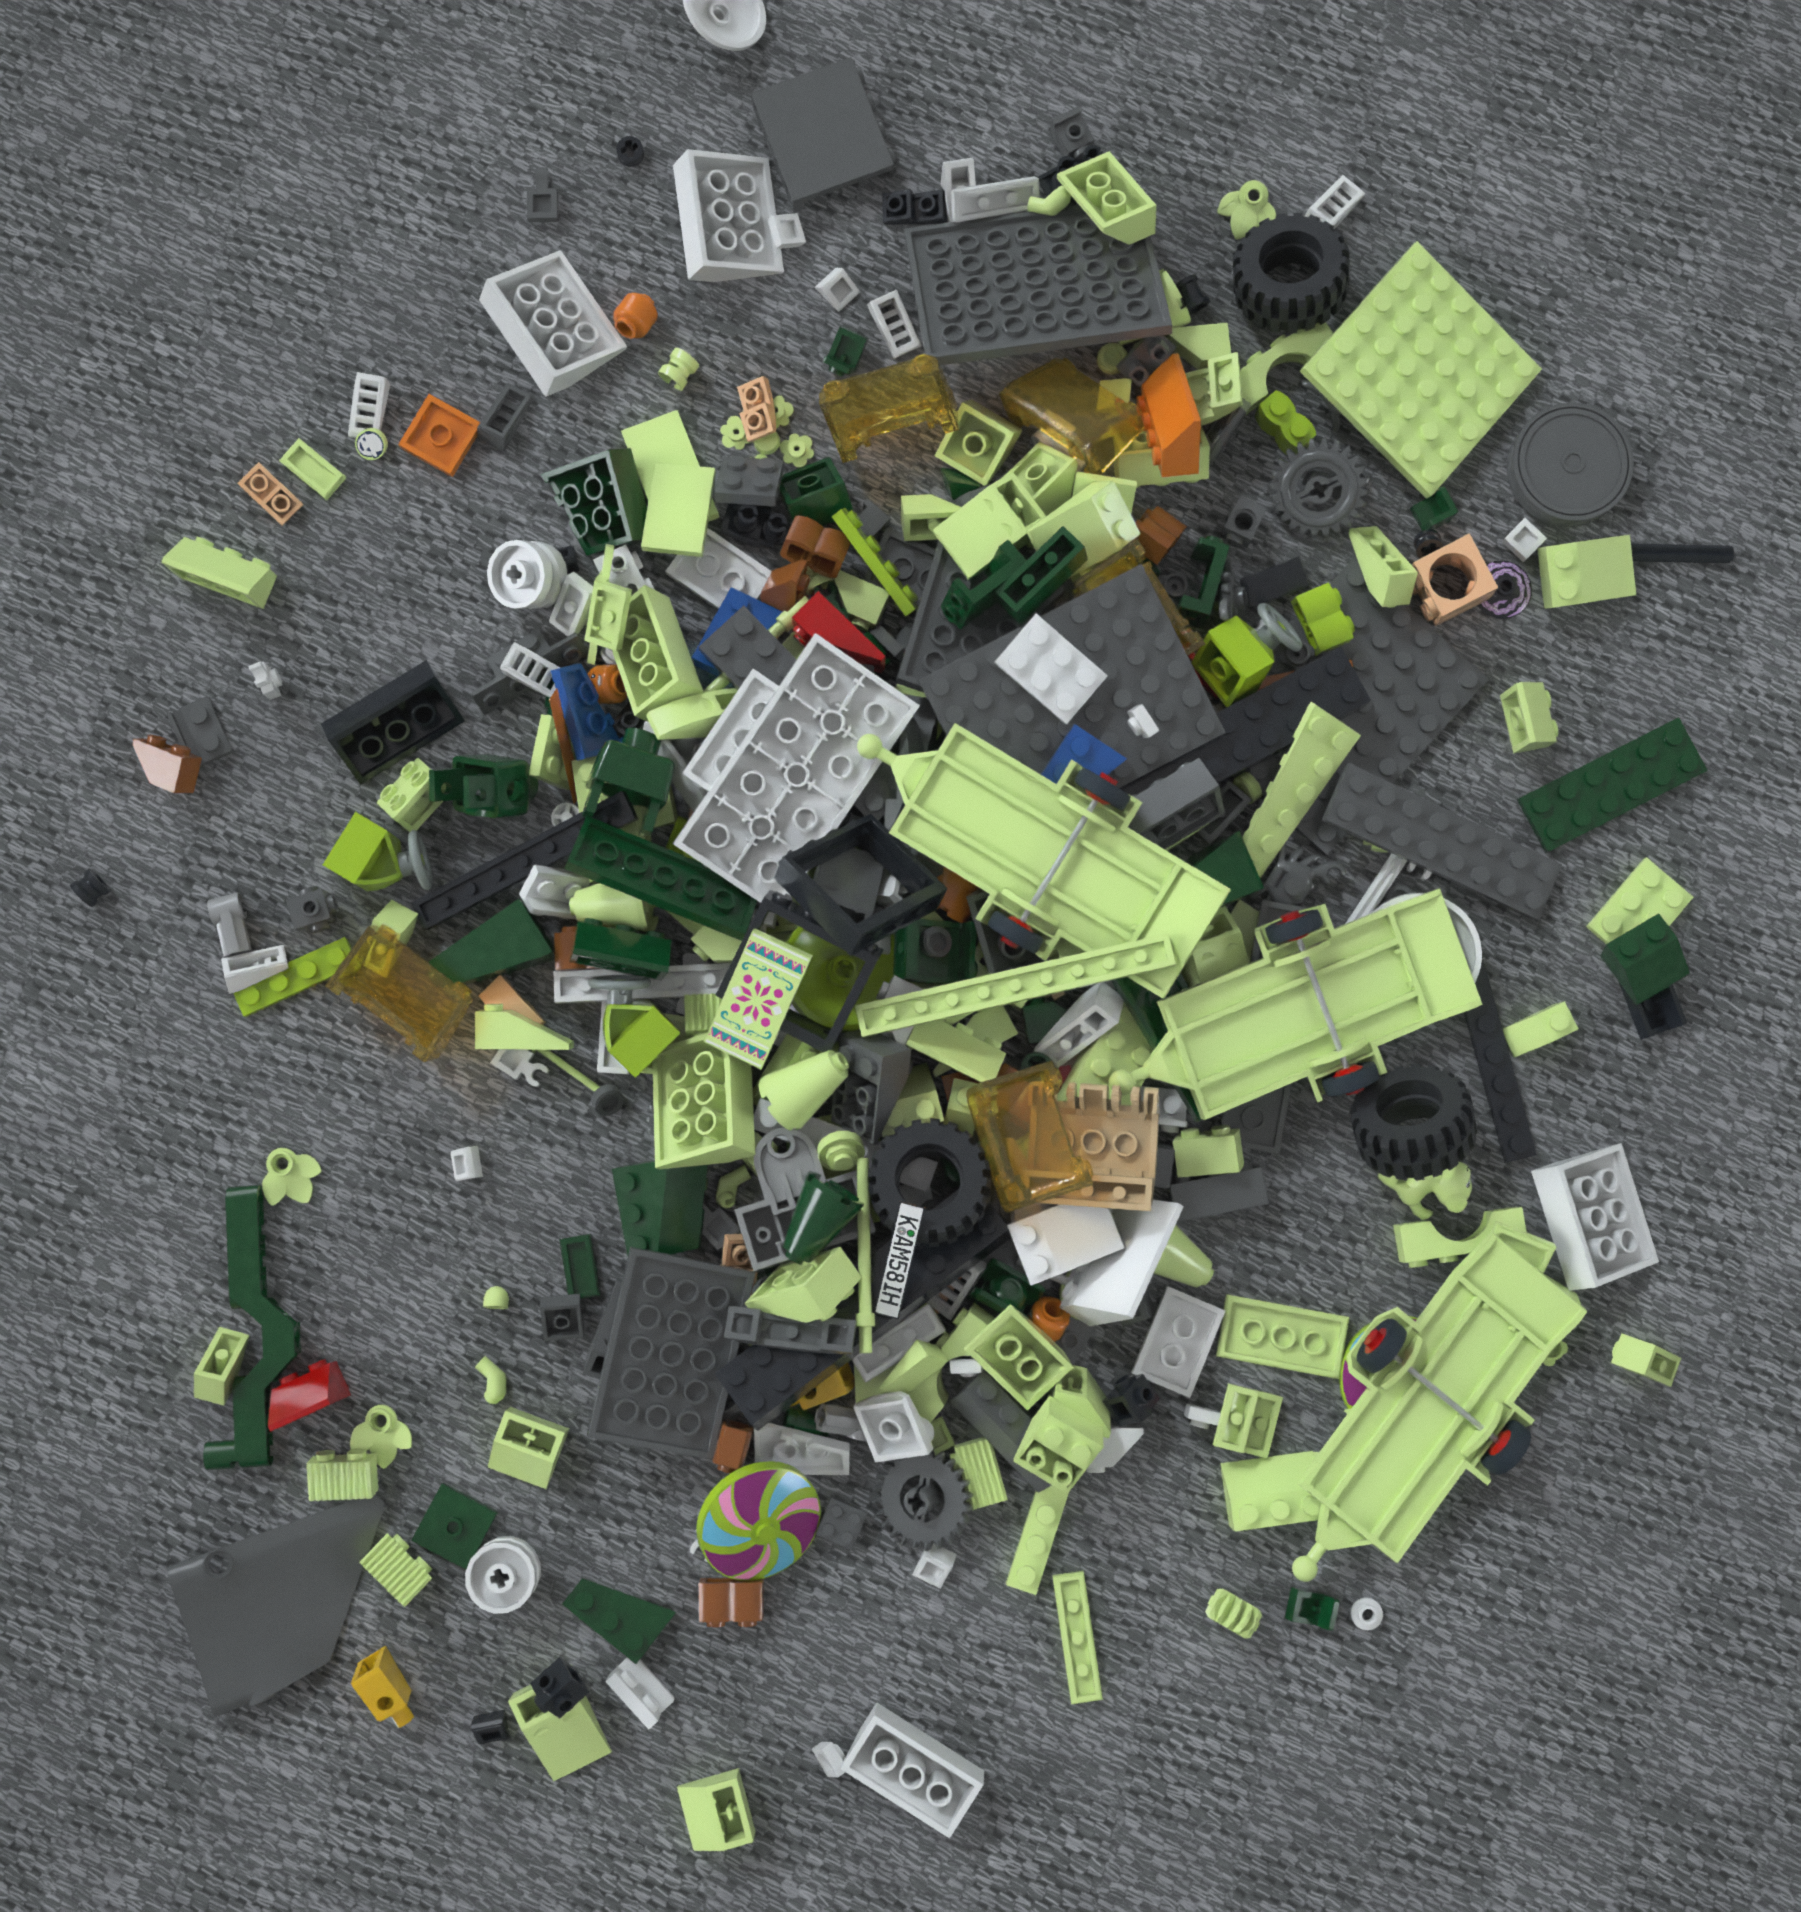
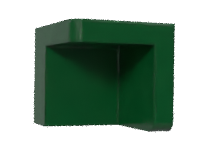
(1434, 510)

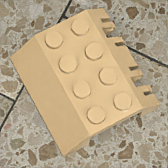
(1116, 1142)

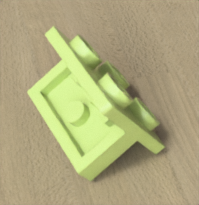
(409, 796)

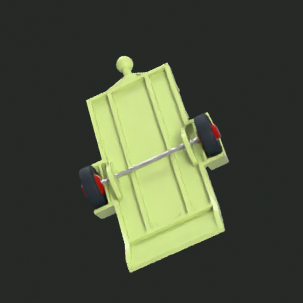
(1048, 852)
(1294, 1008)
(1421, 1416)

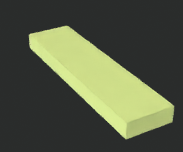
(1077, 1637)

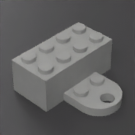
(781, 1181)

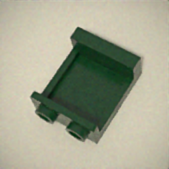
(1214, 554)
(965, 605)
(955, 966)

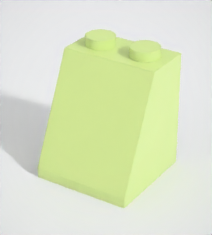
(915, 1102)

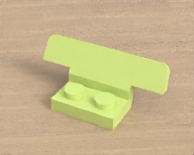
(607, 611)

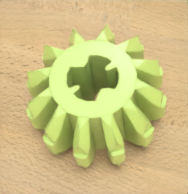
(1233, 1613)

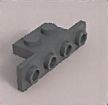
(505, 688)

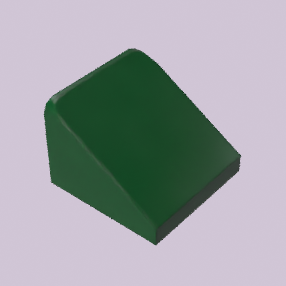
(957, 482)

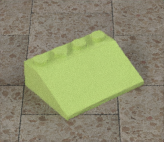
(701, 1106)

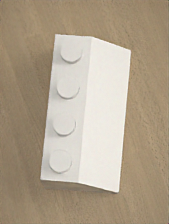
(913, 1770)

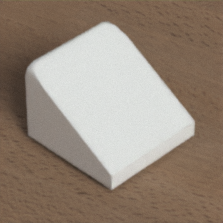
(837, 288)
(934, 1566)

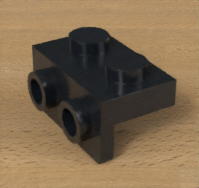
(1657, 1013)

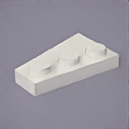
(802, 1450)

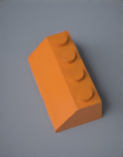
(1171, 419)

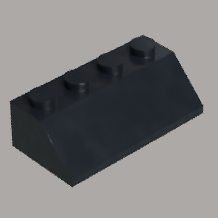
(392, 722)

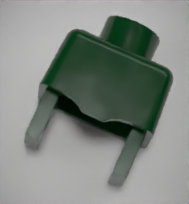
(634, 769)
(502, 783)

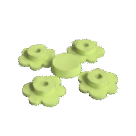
(771, 443)

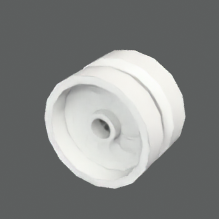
(526, 574)
(493, 1591)

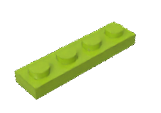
(869, 550)
(300, 976)

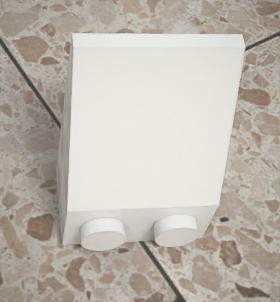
(1063, 1239)

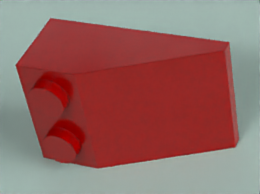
(829, 623)
(306, 1393)

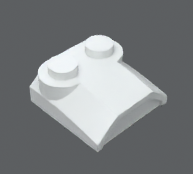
(894, 1427)

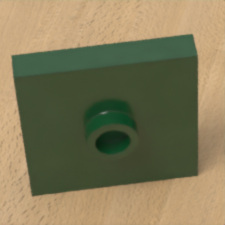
(454, 1525)

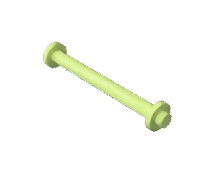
(569, 1069)

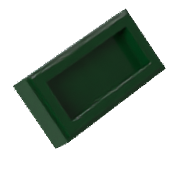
(580, 1266)

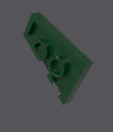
(618, 1617)

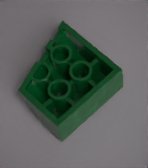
(601, 499)
(661, 1206)

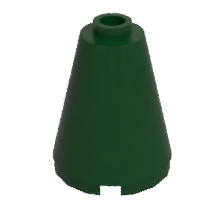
(818, 1217)

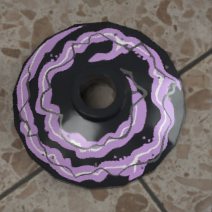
(1511, 603)

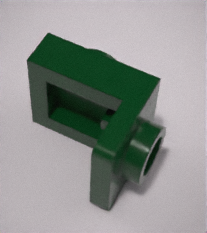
(845, 352)
(1312, 1608)

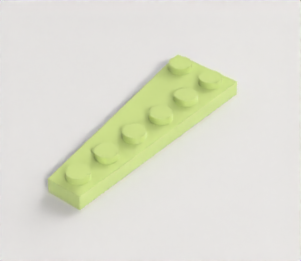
(1312, 760)

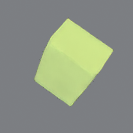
(914, 1367)

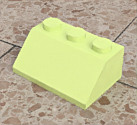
(1111, 198)
(1137, 464)
(221, 570)
(958, 1049)
(1267, 1491)

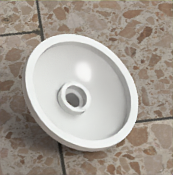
(728, 23)

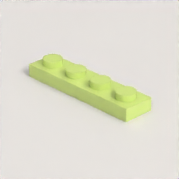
(1036, 1540)

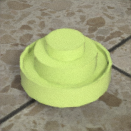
(840, 1150)

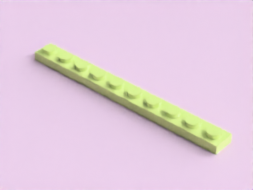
(1015, 985)

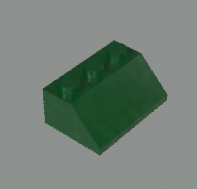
(621, 949)

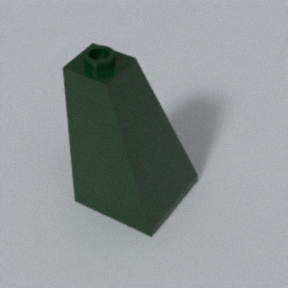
(1230, 865)
(497, 947)

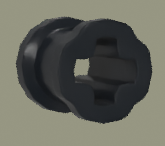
(1192, 294)

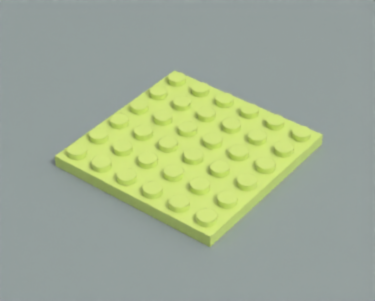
(1421, 370)

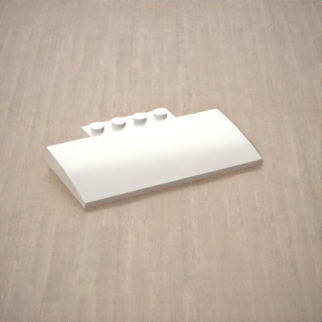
(787, 763)

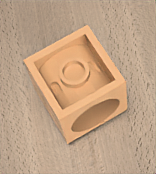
(1462, 555)

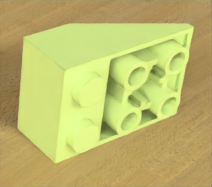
(987, 521)
(1217, 951)
(563, 1742)

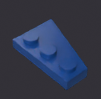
(731, 604)
(583, 715)
(1084, 750)

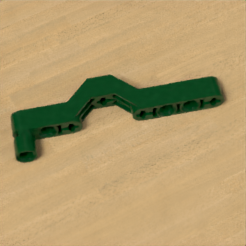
(279, 1335)

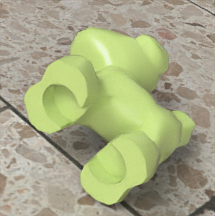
(1450, 1188)

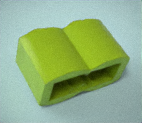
(1279, 419)
(1322, 618)

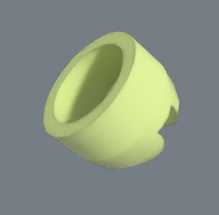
(496, 1298)

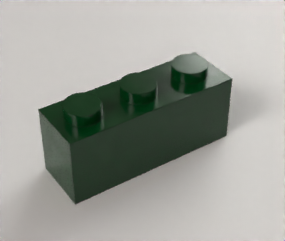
(1041, 575)

